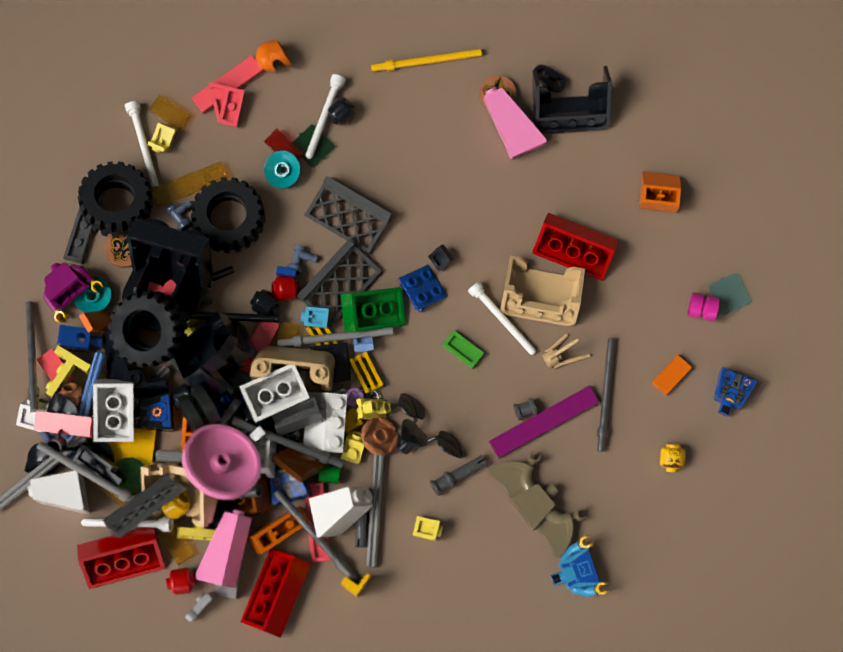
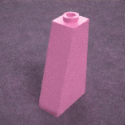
(513, 126)
(225, 550)

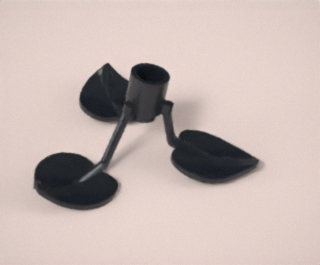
(62, 404)
(413, 436)

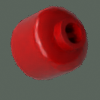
(285, 287)
(181, 581)

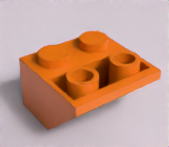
(660, 192)

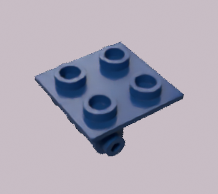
(422, 288)

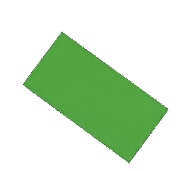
(462, 349)

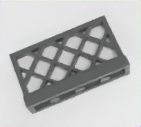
(356, 200)
(329, 269)
(142, 506)

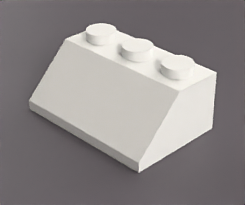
(274, 392)
(113, 411)
(329, 434)

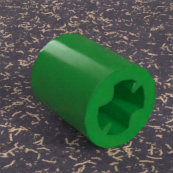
(330, 475)

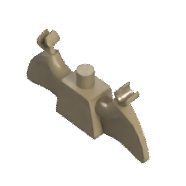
(535, 503)

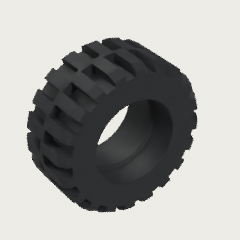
(114, 177)
(224, 191)
(125, 336)

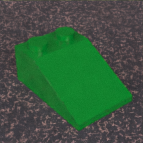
(373, 309)

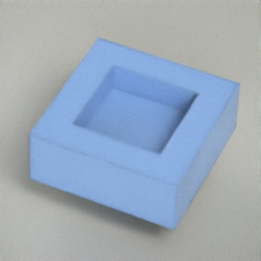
(363, 344)

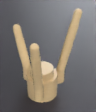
(553, 356)

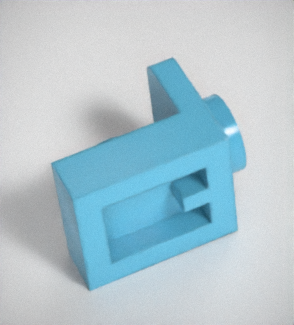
(315, 317)

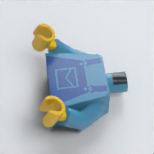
(579, 571)

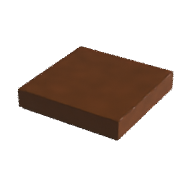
(298, 464)

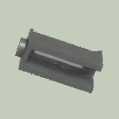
(298, 416)

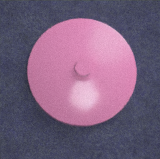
(221, 461)

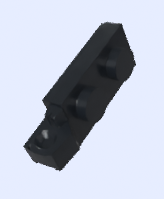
(98, 464)

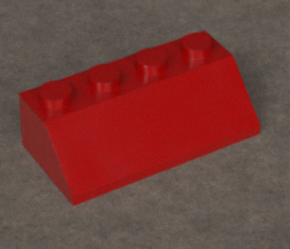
(575, 246)
(120, 558)
(275, 592)

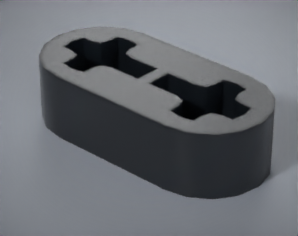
(551, 74)

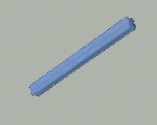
(87, 398)

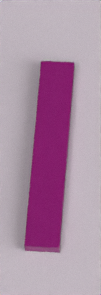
(543, 422)

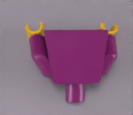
(65, 285)

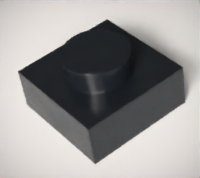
(441, 257)

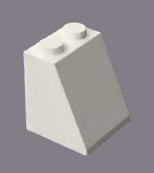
(61, 491)
(339, 510)

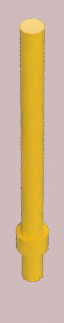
(390, 65)

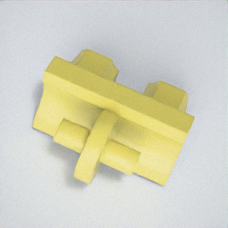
(372, 408)

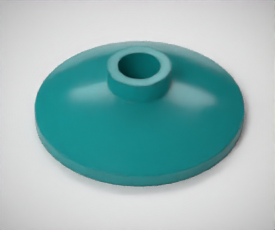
(273, 169)
(101, 301)

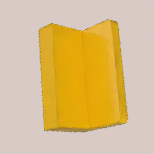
(354, 588)

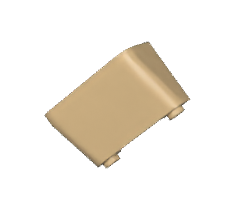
(542, 294)
(318, 362)
(202, 505)

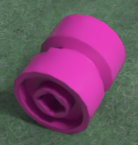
(706, 307)

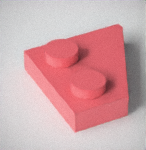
(227, 103)

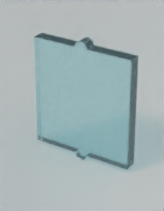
(730, 292)

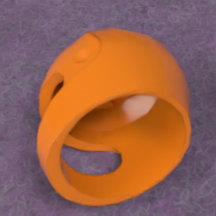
(268, 53)

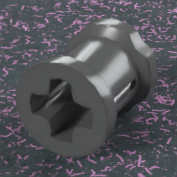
(525, 409)

